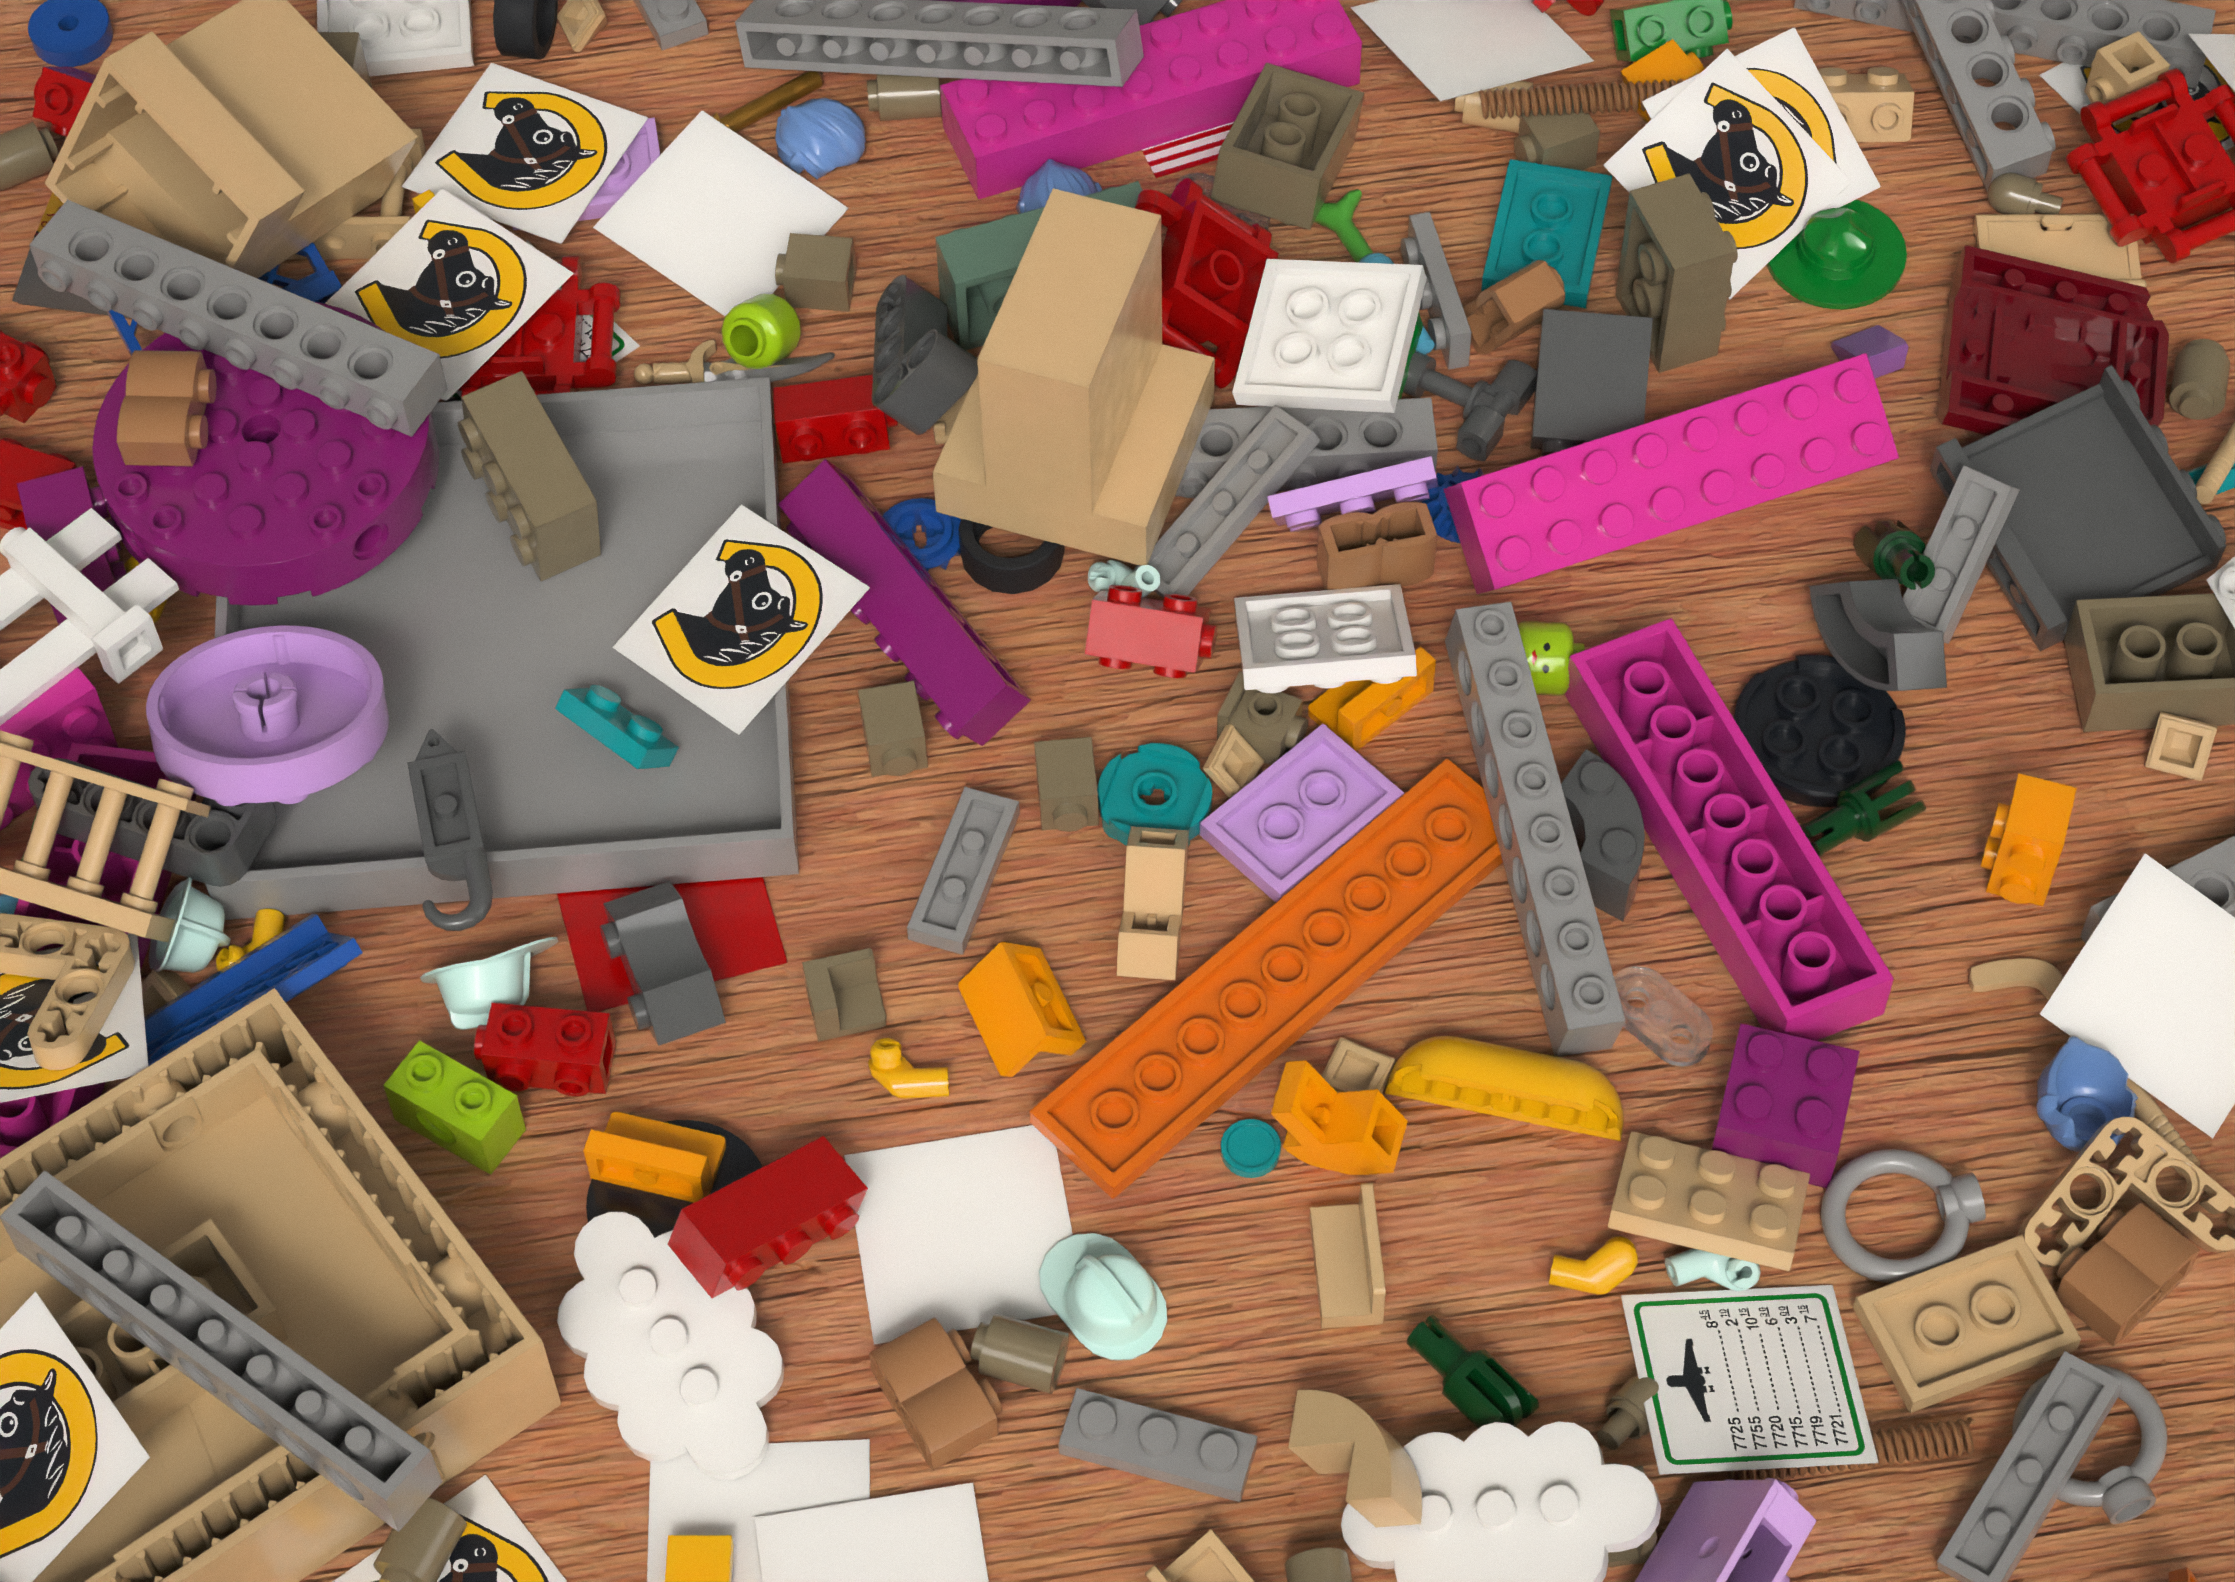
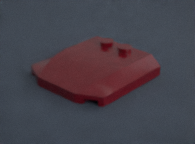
(2038, 335)

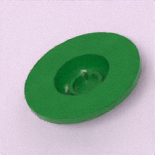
(1842, 258)

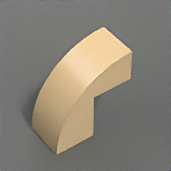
(1152, 903)
(1340, 1438)

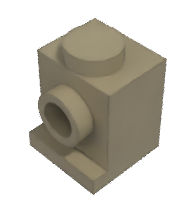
(1266, 720)

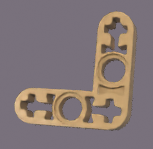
(74, 973)
(2140, 1177)

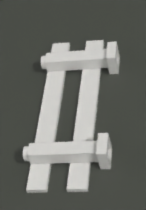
(97, 622)

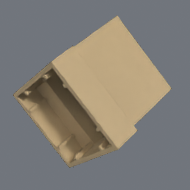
(232, 138)
(1075, 397)

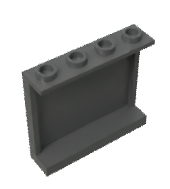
(2093, 510)

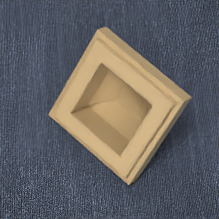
(581, 21)
(2181, 746)
(1232, 762)

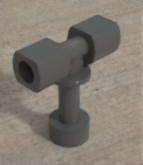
(1483, 404)

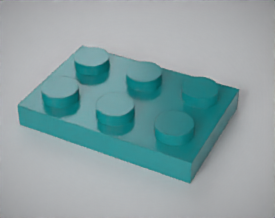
(1550, 218)

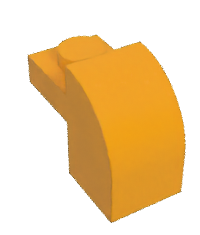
(1337, 1129)

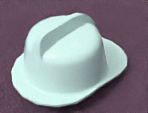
(194, 934)
(476, 984)
(1103, 1296)

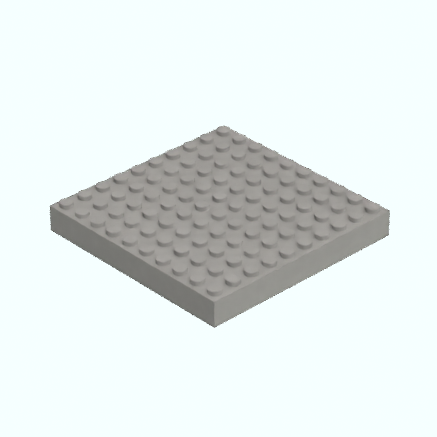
(488, 650)

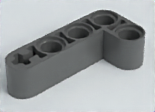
(915, 363)
(237, 828)

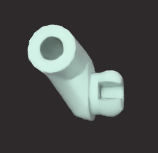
(1114, 572)
(1723, 1270)

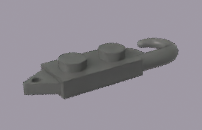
(450, 829)

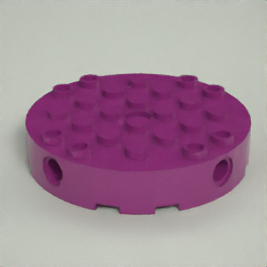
(277, 497)

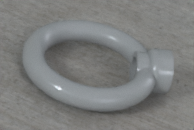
(1957, 1199)
(2123, 1490)

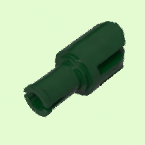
(1895, 554)
(1857, 813)
(1472, 1378)

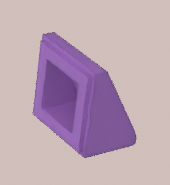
(1884, 349)

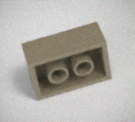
(1287, 146)
(1676, 270)
(529, 477)
(2150, 658)

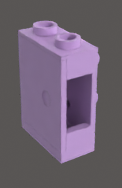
(1731, 1534)

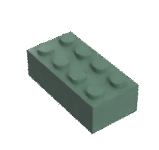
(981, 263)

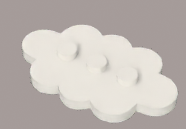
(668, 1354)
(1512, 1509)

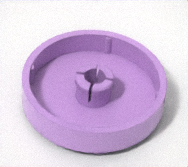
(308, 686)

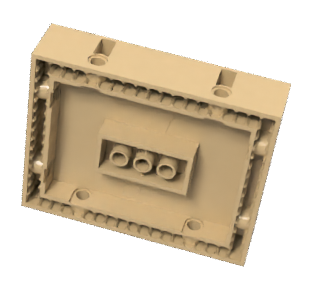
(307, 1219)

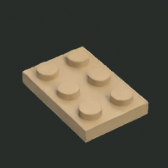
(1709, 1201)
(1966, 1323)

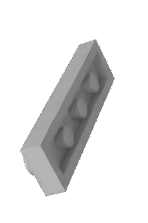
(1230, 501)
(2031, 1472)

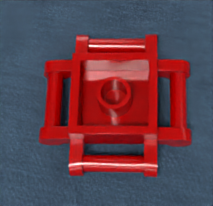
(2162, 167)
(1208, 274)
(550, 341)

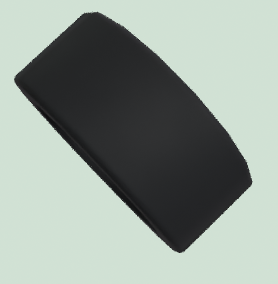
(524, 27)
(1003, 573)

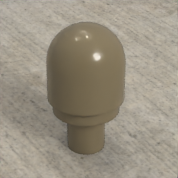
(2021, 195)
(1627, 1412)

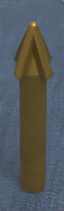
(771, 101)

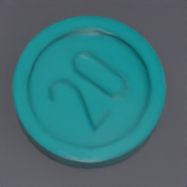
(1250, 1148)

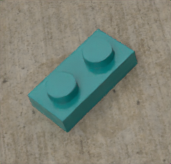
(626, 734)

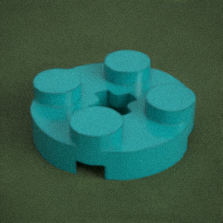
(1138, 774)

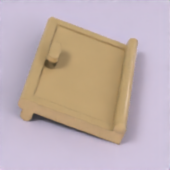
(2082, 248)

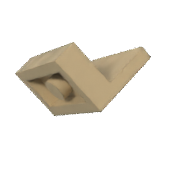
(1348, 1262)

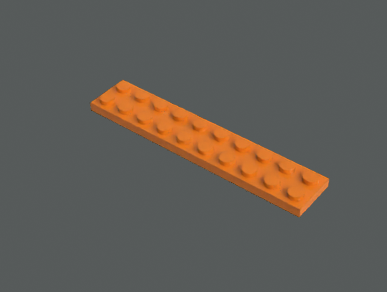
(1273, 981)

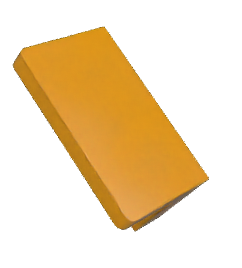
(1366, 708)
(1019, 1007)
(655, 1157)

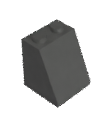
(1589, 377)

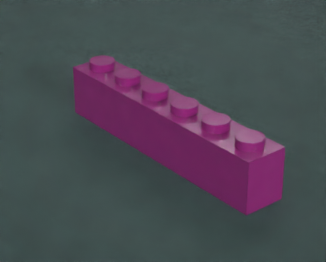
(905, 606)

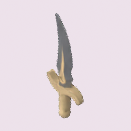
(699, 370)

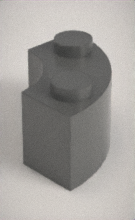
(1877, 636)
(1607, 832)
(663, 964)

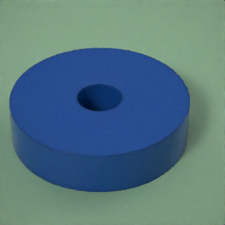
(70, 31)

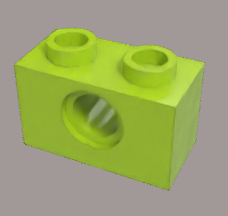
(455, 1107)

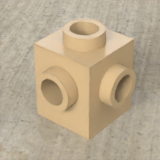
(2123, 69)

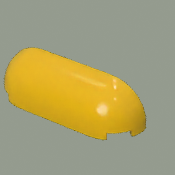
(1509, 1085)

